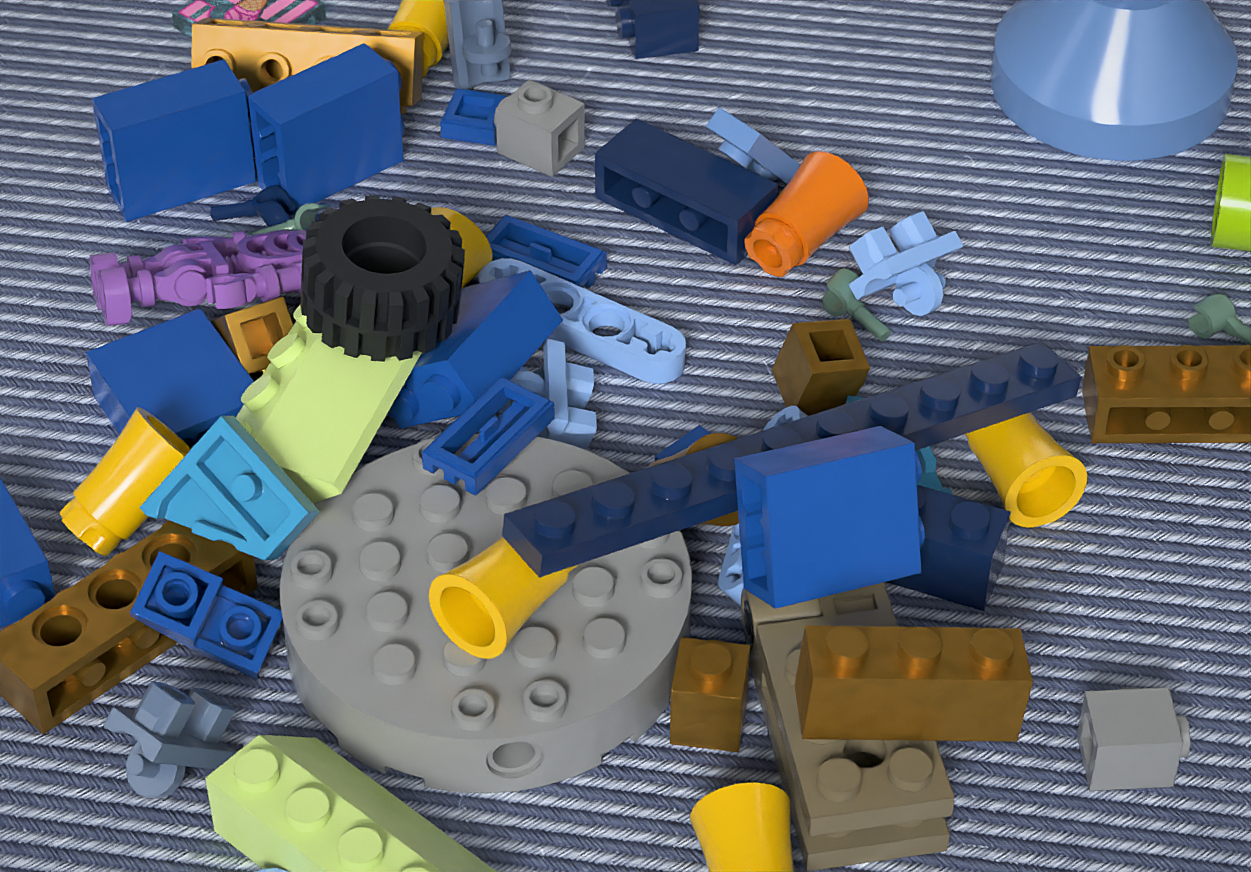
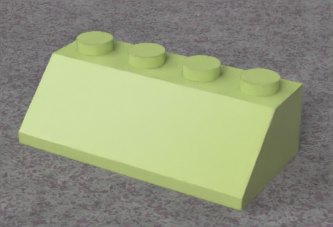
(320, 408)
(313, 811)

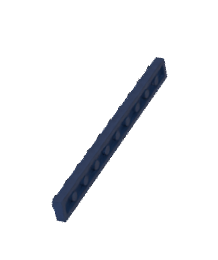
(703, 484)

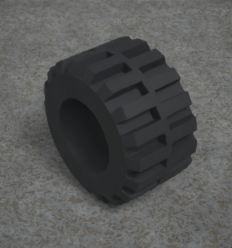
(381, 277)

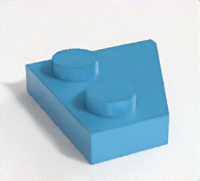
(233, 494)

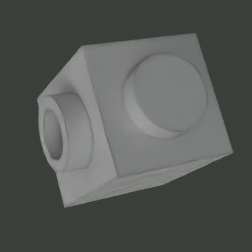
(540, 127)
(1131, 738)

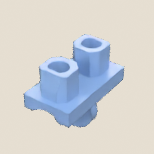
(910, 270)
(569, 389)

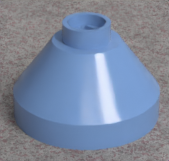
(1114, 75)

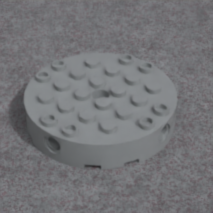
(407, 698)

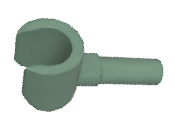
(302, 220)
(840, 300)
(1218, 314)

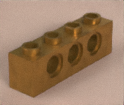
(85, 634)

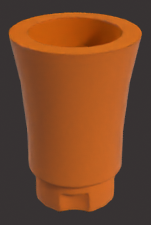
(807, 213)

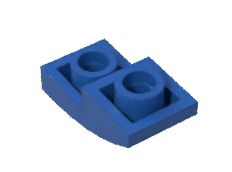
(207, 615)

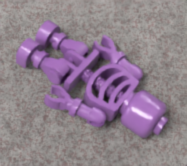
(200, 269)

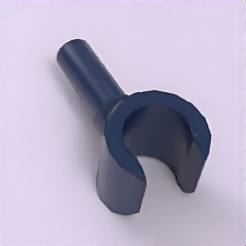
(270, 204)

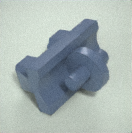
(477, 42)
(172, 734)

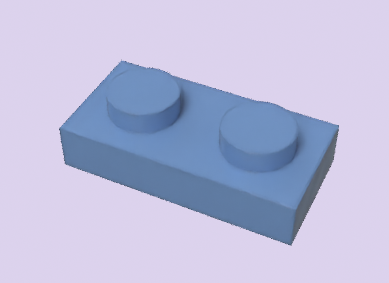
(751, 148)

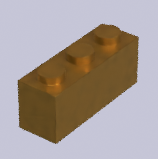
(912, 683)

